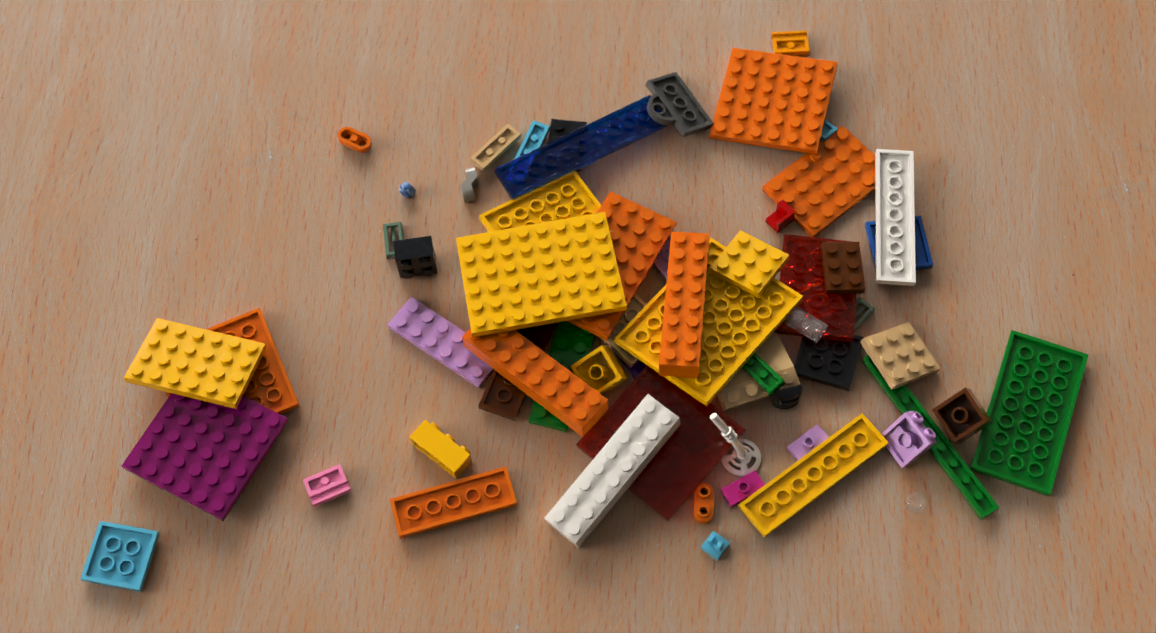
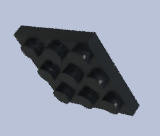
(828, 361)

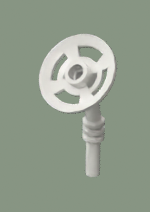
(739, 453)

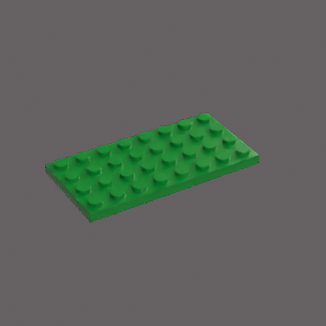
(1030, 413)

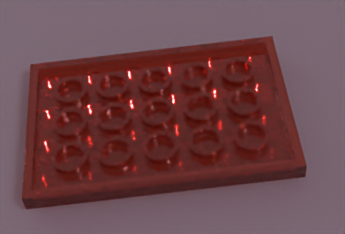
(805, 275)

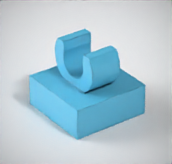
(715, 545)

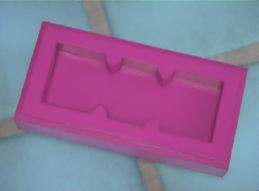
(742, 488)

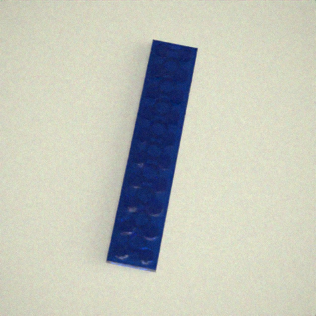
(577, 149)

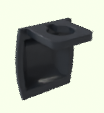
(787, 397)

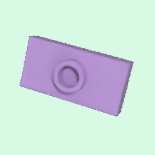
(807, 442)

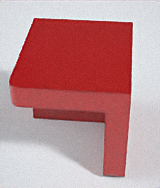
(781, 217)

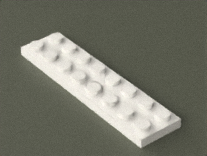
(895, 217)

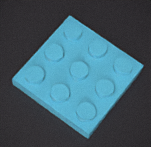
(120, 556)

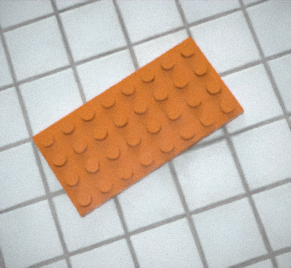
(637, 241)

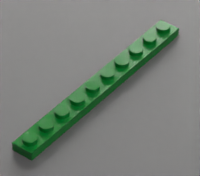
(943, 450)

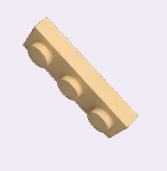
(495, 147)

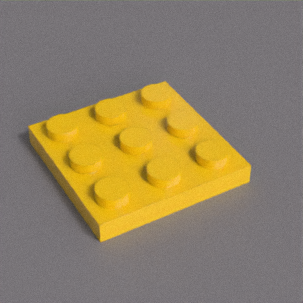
(749, 263)

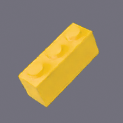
(441, 448)

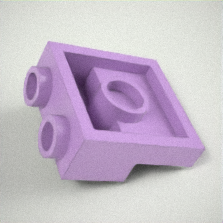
(908, 438)

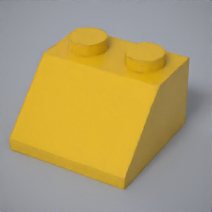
(600, 370)

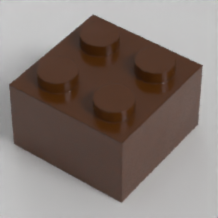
(962, 415)

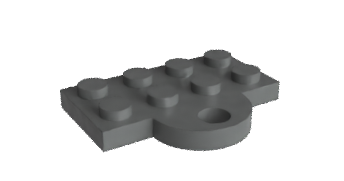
(676, 105)

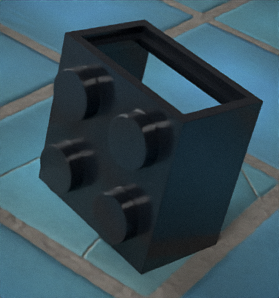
(415, 257)

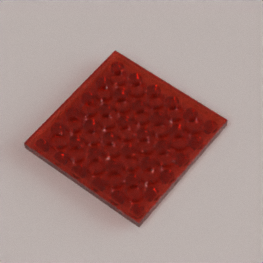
(685, 456)

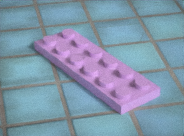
(439, 340)

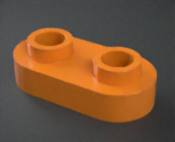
(356, 139)
(703, 502)

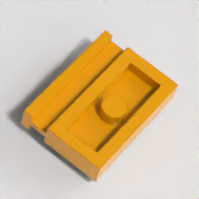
(790, 43)

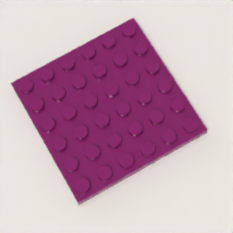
(205, 450)

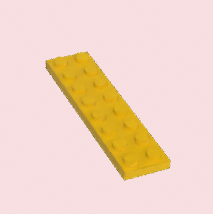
(813, 475)

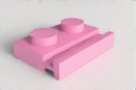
(327, 485)

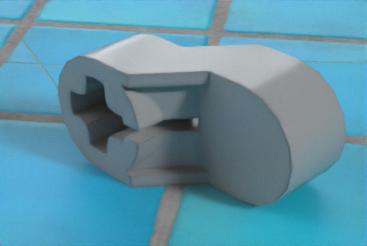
(469, 185)

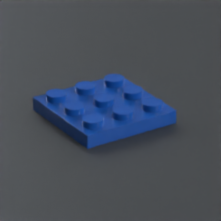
(922, 252)

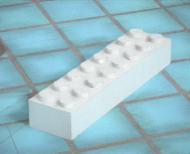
(612, 470)

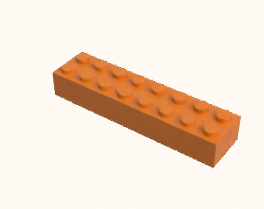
(684, 305)
(540, 378)

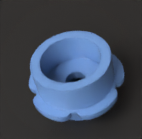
(407, 190)

